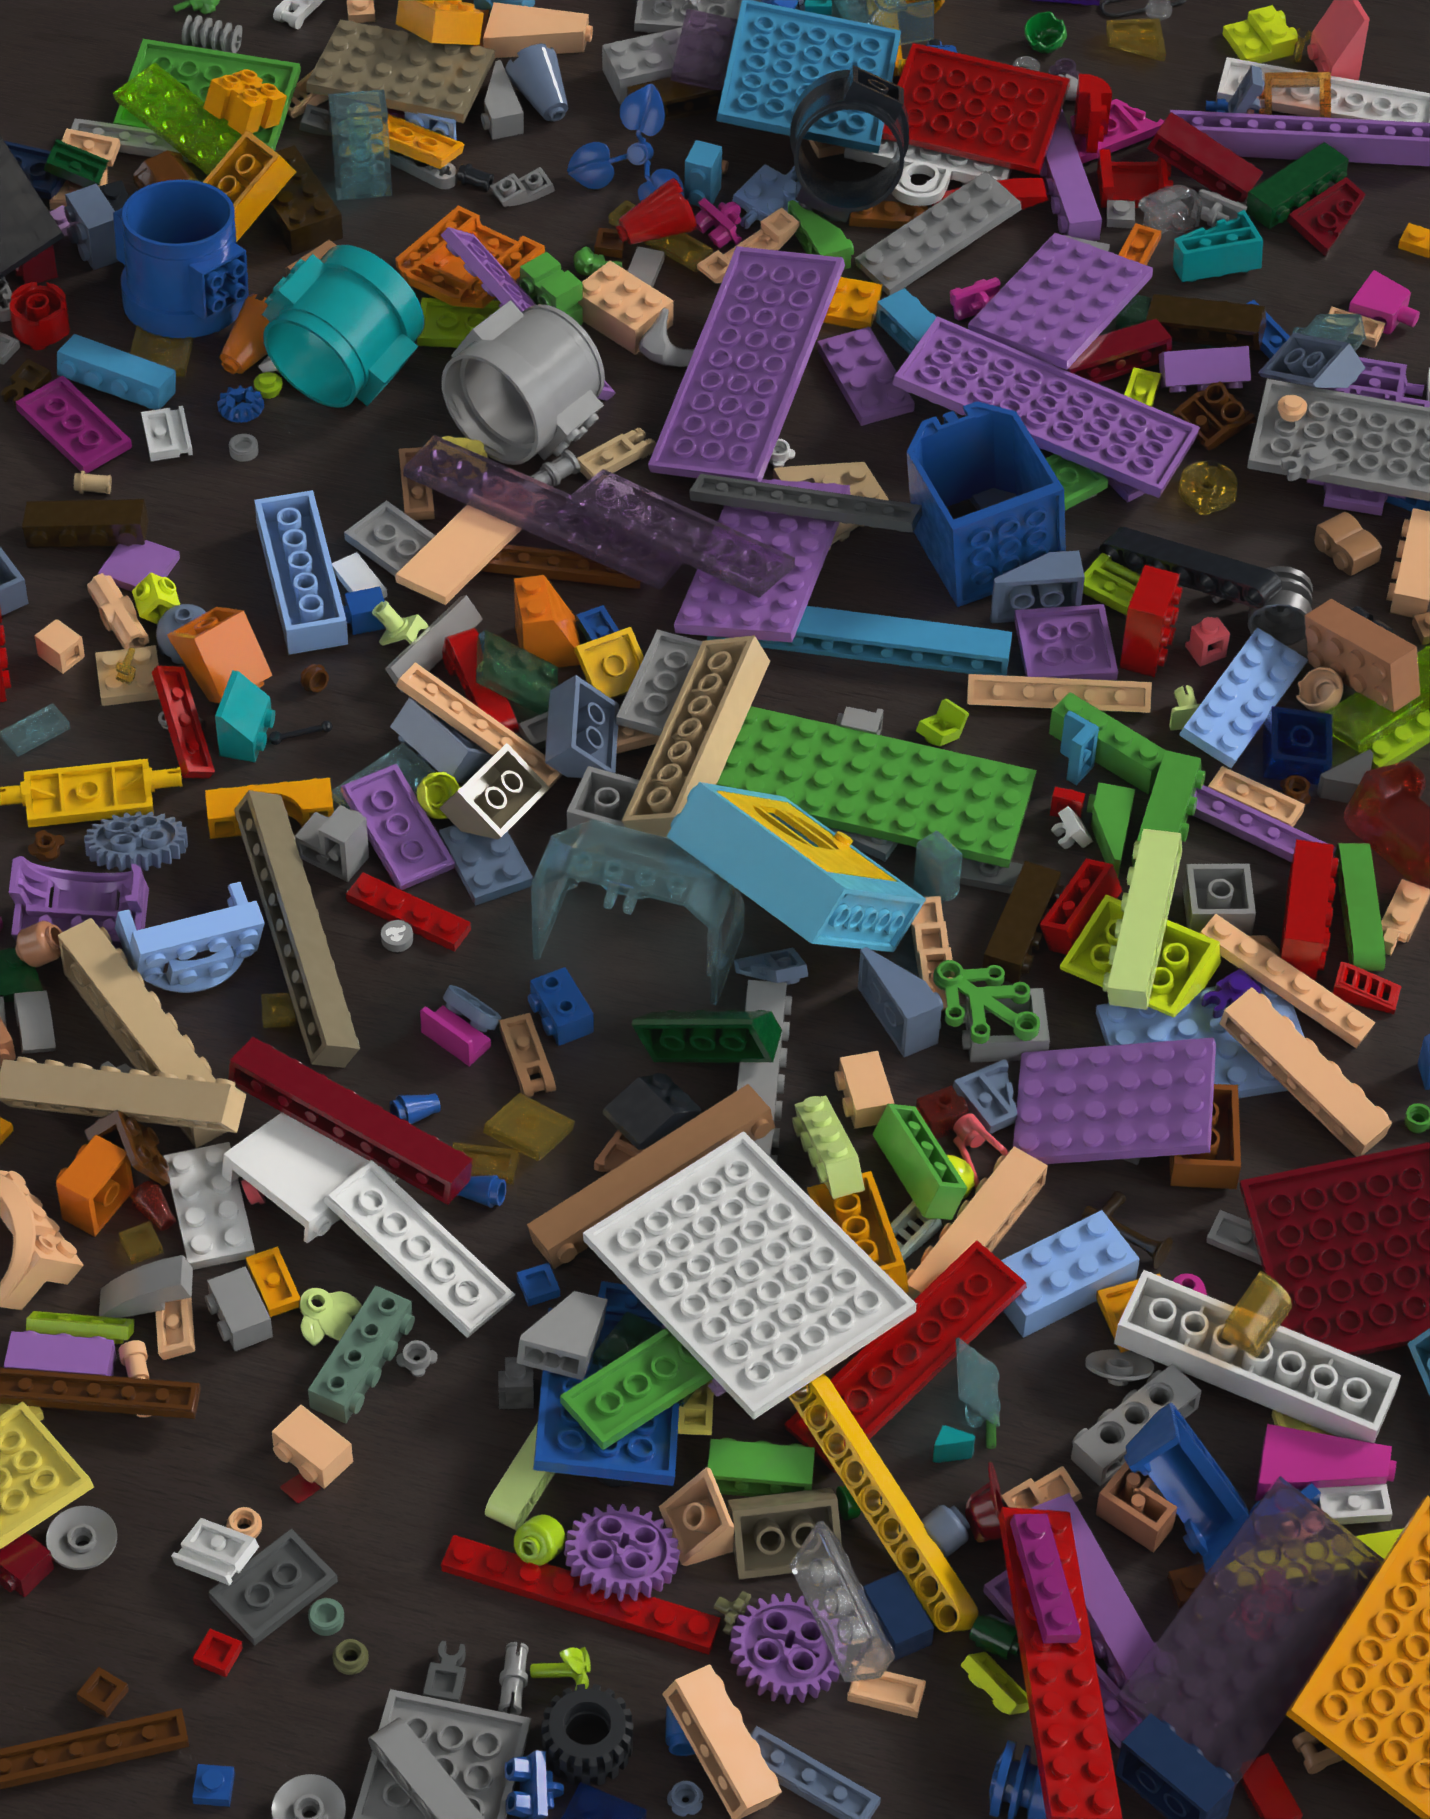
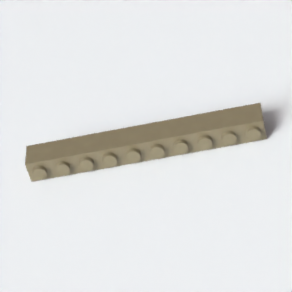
(296, 930)

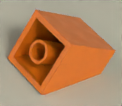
(544, 622)
(216, 646)

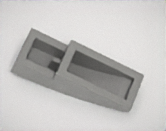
(147, 1288)

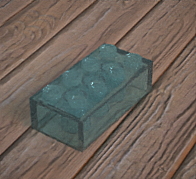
(360, 144)

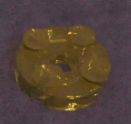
(1204, 499)

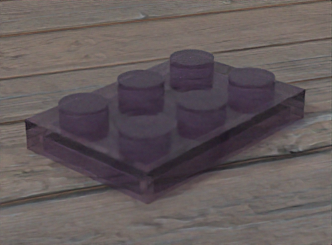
(704, 49)

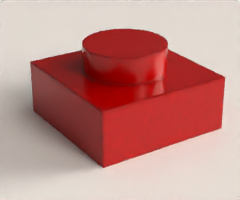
(1067, 797)
(217, 1652)

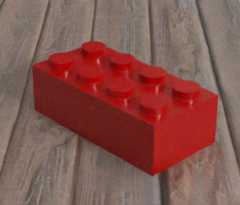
(1308, 907)

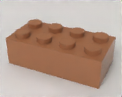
(1363, 655)

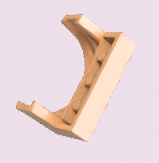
(38, 1246)

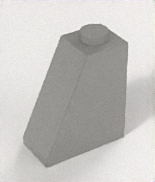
(564, 1336)

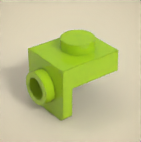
(944, 725)

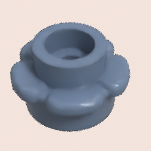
(688, 1790)

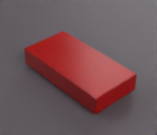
(1269, 1791)

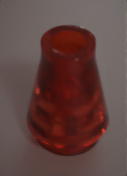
(152, 1204)

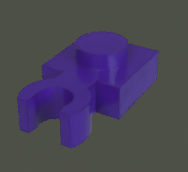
(1228, 991)

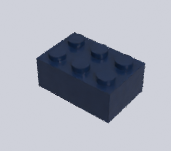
(1173, 1773)

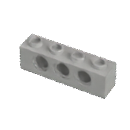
(1102, 1459)

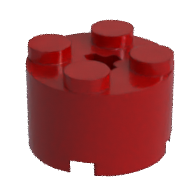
(39, 314)

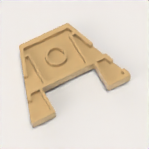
(855, 474)

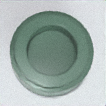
(326, 1616)

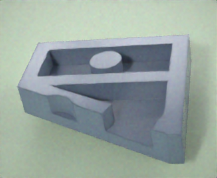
(989, 1096)

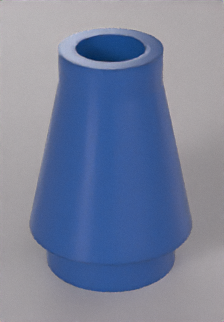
(415, 1107)
(485, 1190)

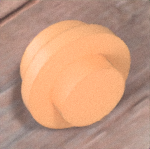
(1292, 407)

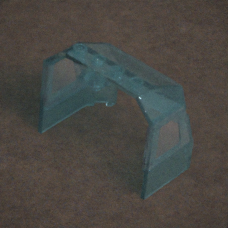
(639, 868)

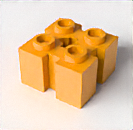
(245, 101)

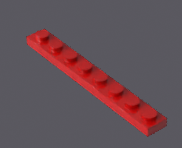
(558, 1588)

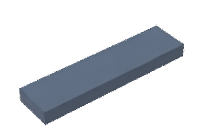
(815, 1780)

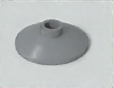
(1118, 1366)
(79, 1525)
(307, 1794)

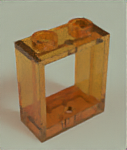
(1298, 79)

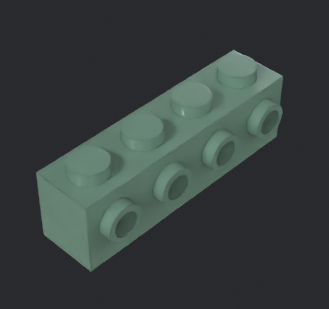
(361, 1354)

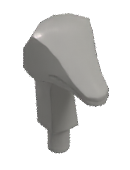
(658, 348)

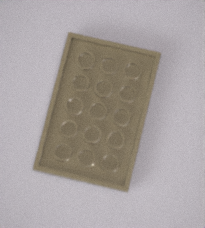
(409, 69)

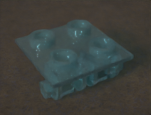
(977, 1386)

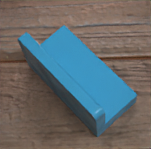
(1079, 745)

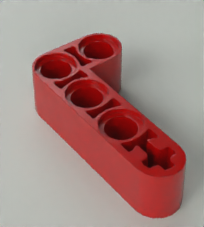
(460, 658)

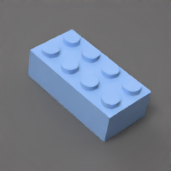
(1068, 1271)

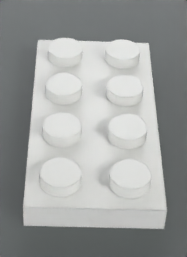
(208, 1208)

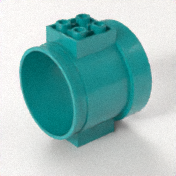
(342, 326)

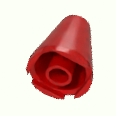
(658, 216)

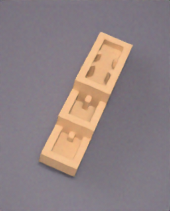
(931, 942)

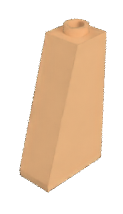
(518, 27)

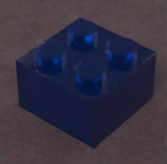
(1297, 744)

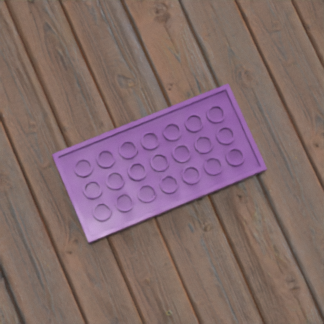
(727, 611)

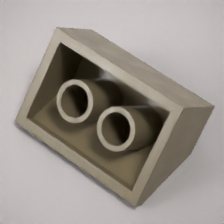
(495, 795)
(775, 1527)

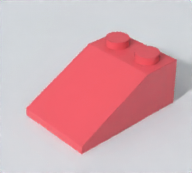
(1340, 39)

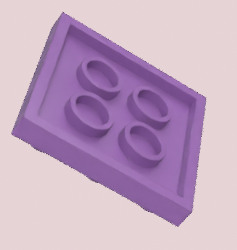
(1066, 642)

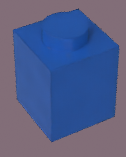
(359, 610)

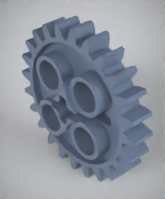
(136, 840)

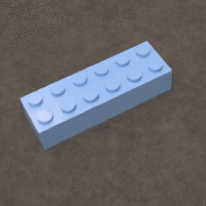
(301, 572)

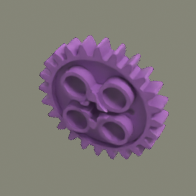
(621, 1552)
(785, 1648)

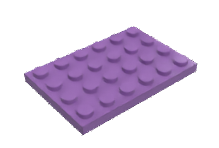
(1061, 300)
(1116, 1101)

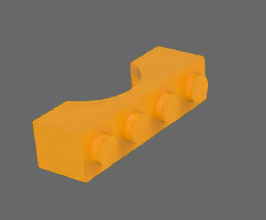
(299, 798)

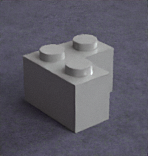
(335, 842)

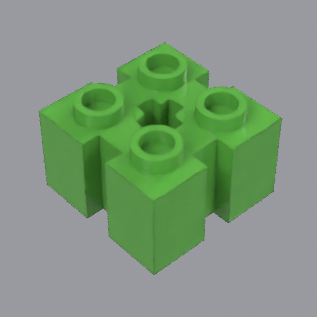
(552, 286)

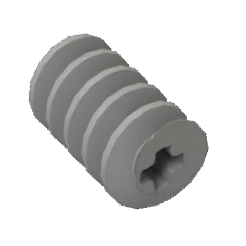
(210, 37)

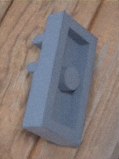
(1247, 91)

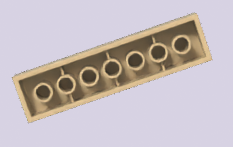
(698, 730)
(130, 1011)

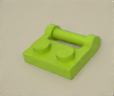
(1110, 583)

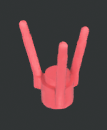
(973, 1134)

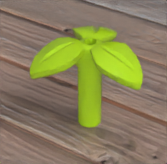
(575, 1665)

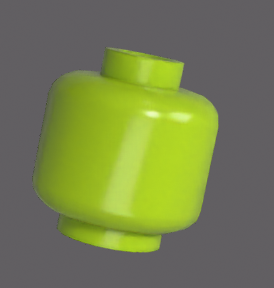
(539, 1540)

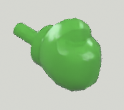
(203, 6)
(587, 262)

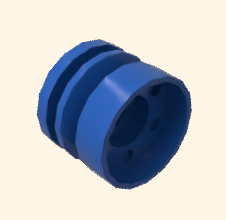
(1016, 1784)

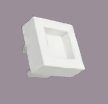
(1074, 829)

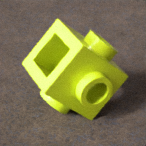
(154, 597)

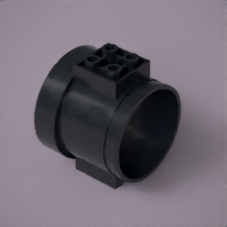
(848, 91)

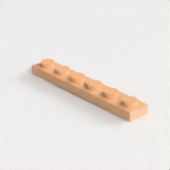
(1048, 692)
(470, 719)
(1289, 982)

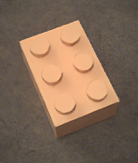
(622, 305)

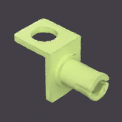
(397, 627)
(1187, 707)

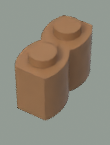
(1347, 543)

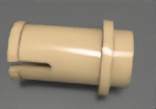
(92, 483)

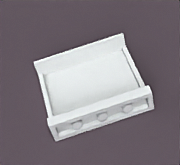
(294, 1170)

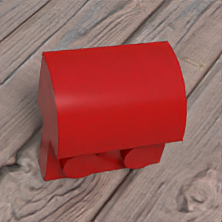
(1092, 110)

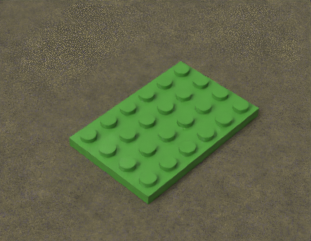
(198, 66)

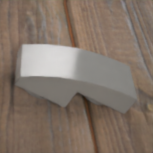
(528, 188)
(34, 1022)

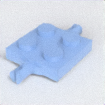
(765, 194)

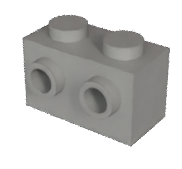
(239, 1309)

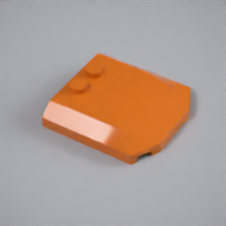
(439, 273)

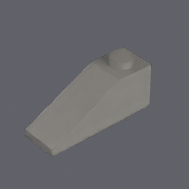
(502, 109)

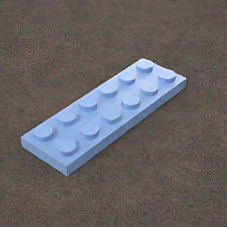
(1243, 697)

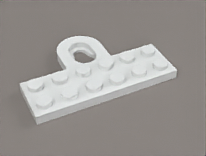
(937, 165)

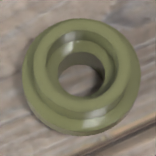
(350, 1648)

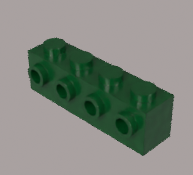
(1296, 185)

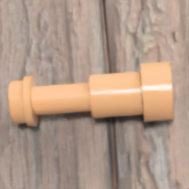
(134, 1357)

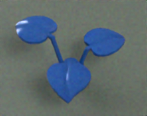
(640, 112)

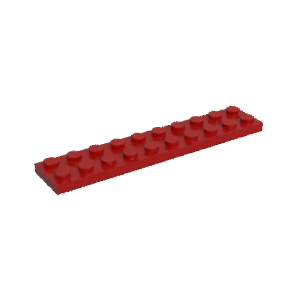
(1062, 1690)

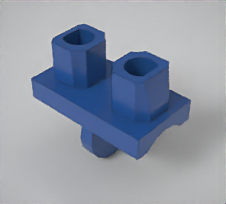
(536, 1786)

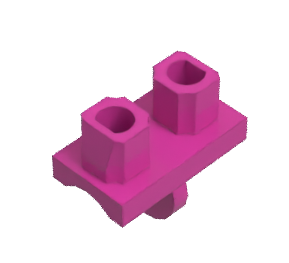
(722, 220)
(973, 299)

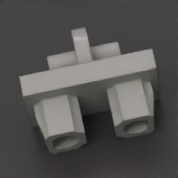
(1218, 207)

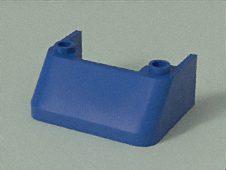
(1190, 1480)

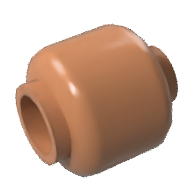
(38, 944)

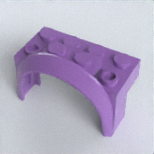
(75, 897)

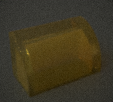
(1257, 1315)

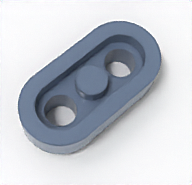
(464, 1003)

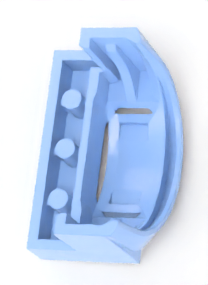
(228, 932)

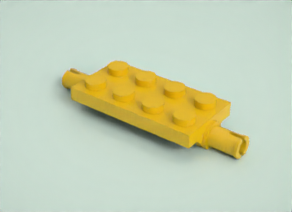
(89, 791)

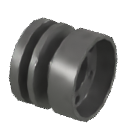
(1285, 612)

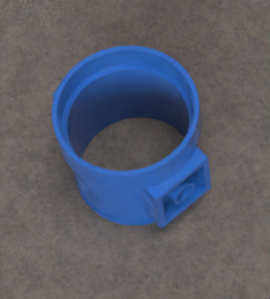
(180, 259)

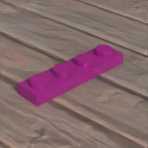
(1045, 1578)

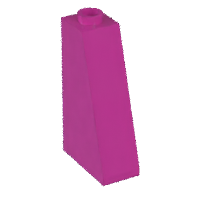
(1321, 1460)

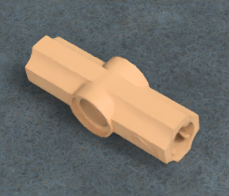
(117, 612)

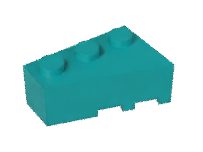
(1219, 250)

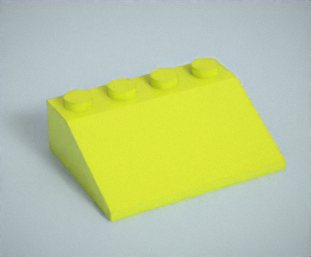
(1183, 965)

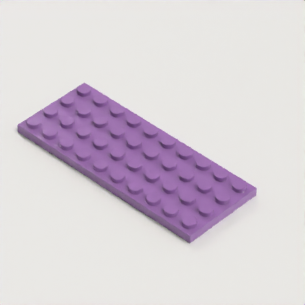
(747, 364)
(1057, 407)

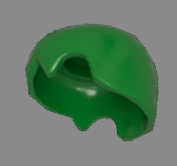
(1045, 32)

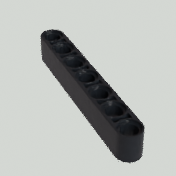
(1197, 567)

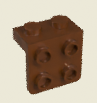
(136, 1140)

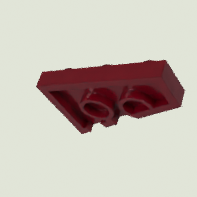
(1327, 214)

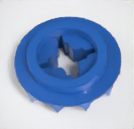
(244, 411)

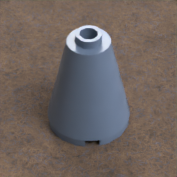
(539, 80)

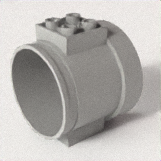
(524, 383)

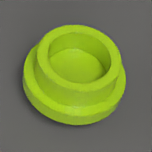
(268, 384)

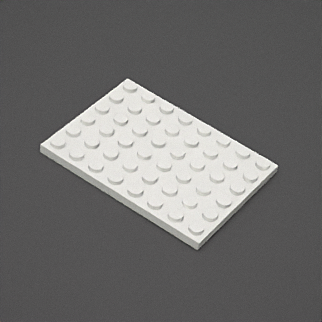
(749, 1274)

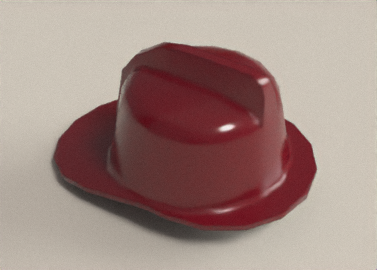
(983, 1509)

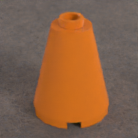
(246, 342)

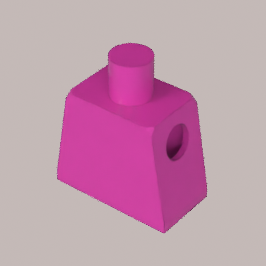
(1385, 302)

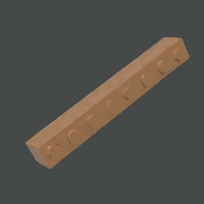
(561, 1229)

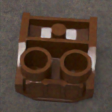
(163, 167)
(1216, 414)

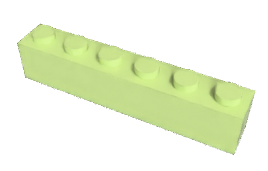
(1144, 919)

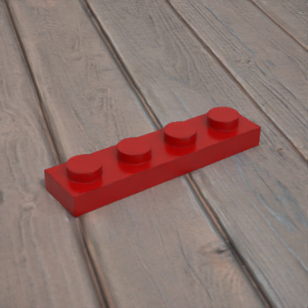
(183, 722)
(396, 904)

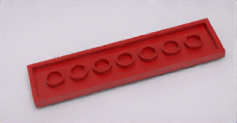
(919, 1347)

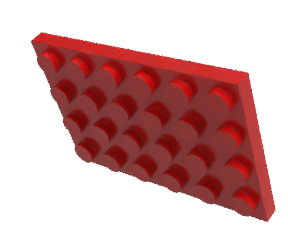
(980, 108)

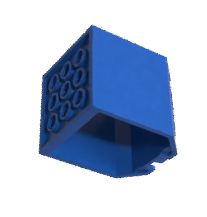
(969, 457)

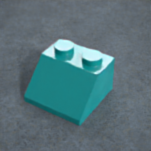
(243, 719)

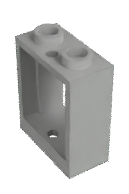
(1008, 1046)

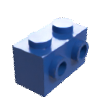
(561, 1006)

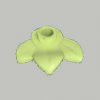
(331, 1318)

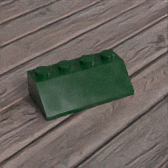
(709, 1036)

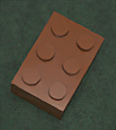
(1223, 1163)

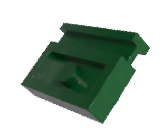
(75, 164)

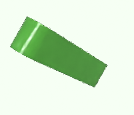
(1360, 906)

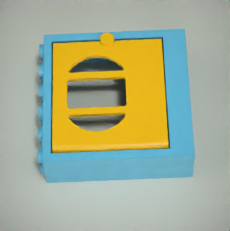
(795, 868)

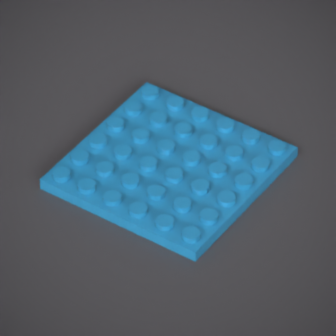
(787, 49)

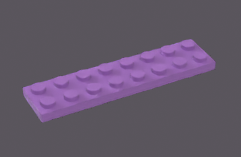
(495, 278)

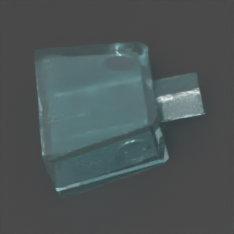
(1336, 327)

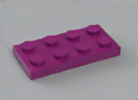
(73, 424)

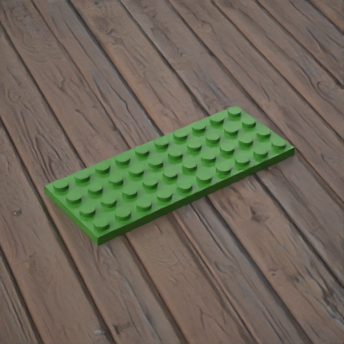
(882, 784)

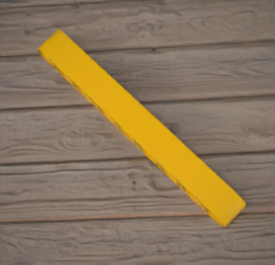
(894, 1509)

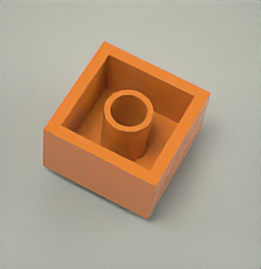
(94, 1185)

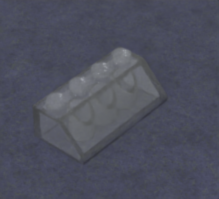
(841, 1607)

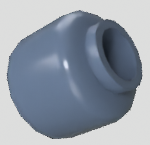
(947, 1528)

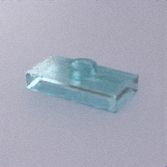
(35, 730)

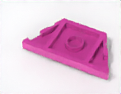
(1125, 128)

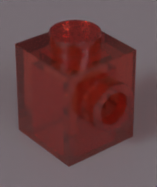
(942, 1110)

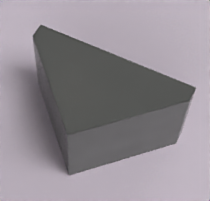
(1343, 780)

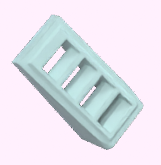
(922, 1233)

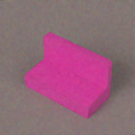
(454, 1034)

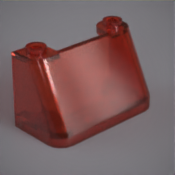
(1394, 818)

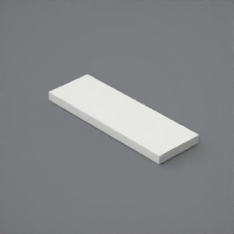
(419, 1248)

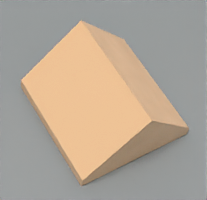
(699, 1520)

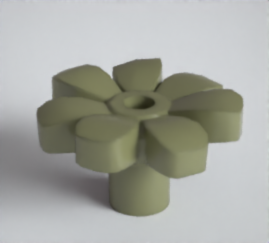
(732, 1609)

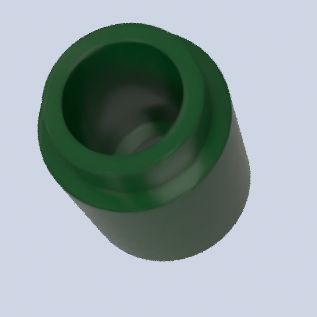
(995, 1636)

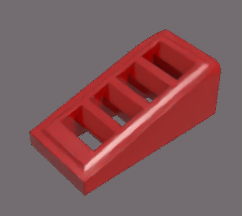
(1359, 977)

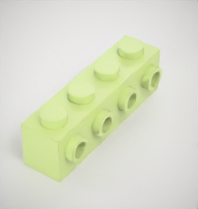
(828, 1146)

